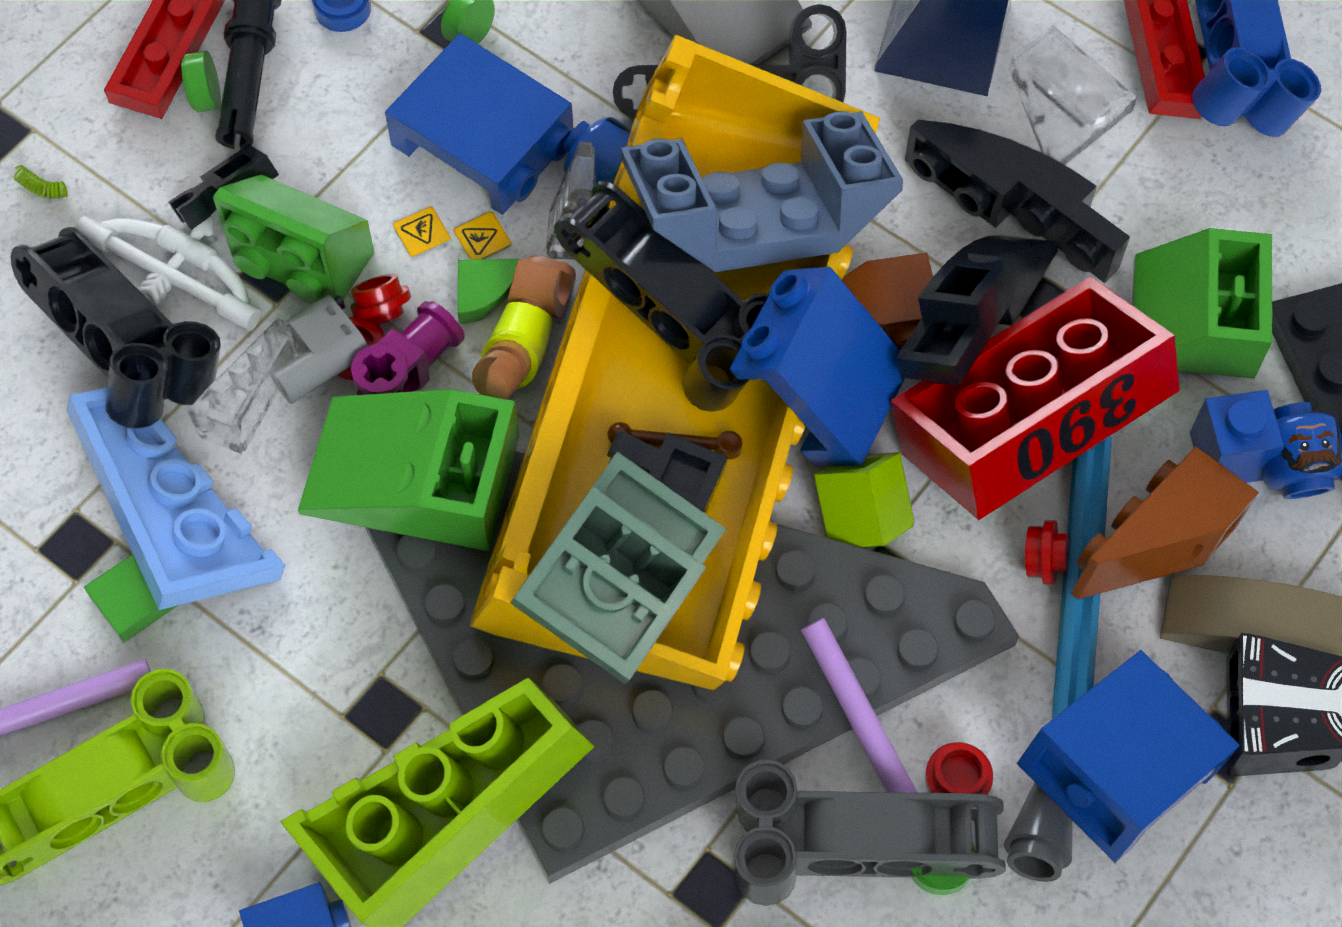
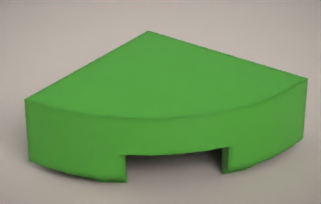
(482, 286)

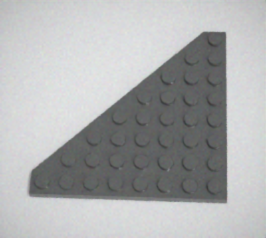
(682, 745)

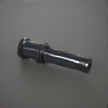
(249, 40)

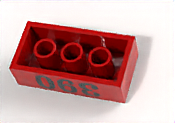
(1038, 397)

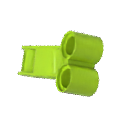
(111, 777)

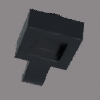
(678, 464)

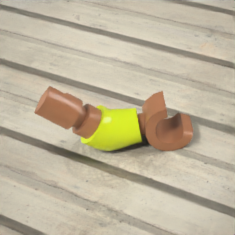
(522, 334)

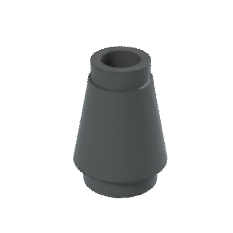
(1039, 839)

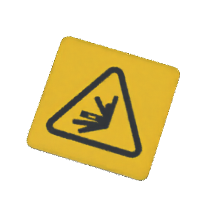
(421, 231)
(482, 236)

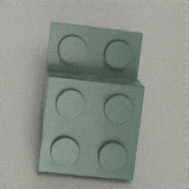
(620, 568)

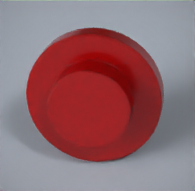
(379, 298)
(1046, 552)
(959, 769)

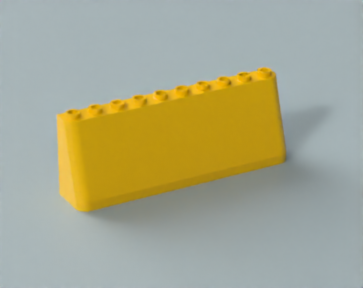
(624, 372)

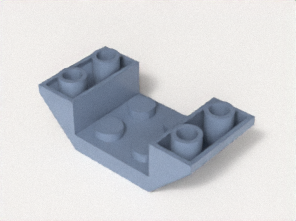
(770, 210)

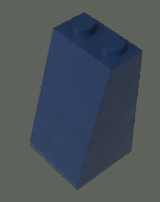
(944, 42)

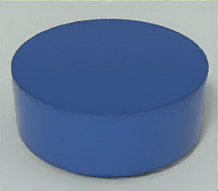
(342, 14)

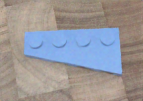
(167, 511)

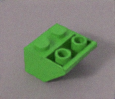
(293, 237)
(1212, 297)

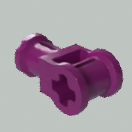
(403, 359)

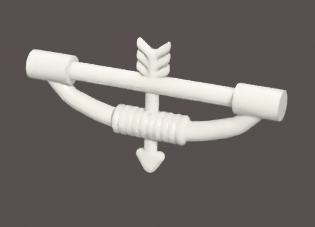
(186, 247)

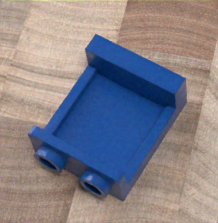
(482, 121)
(824, 363)
(1126, 754)

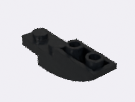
(1002, 178)
(967, 300)

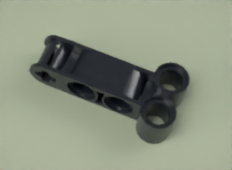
(664, 290)
(117, 328)

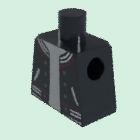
(1282, 707)

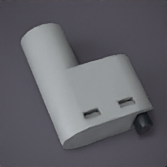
(327, 344)

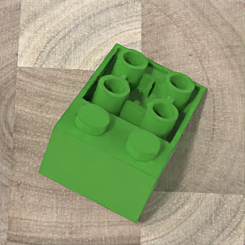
(415, 464)

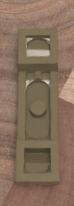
(1217, 609)

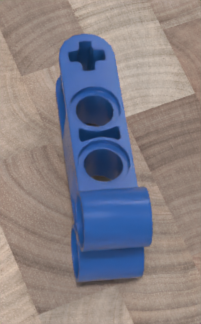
(1251, 68)

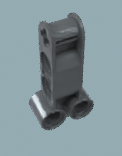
(860, 833)

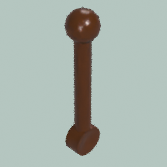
(727, 443)

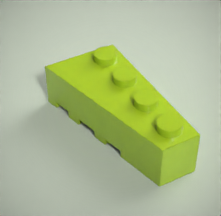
(439, 805)

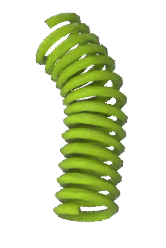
(39, 184)

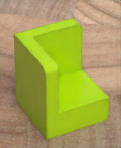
(865, 502)

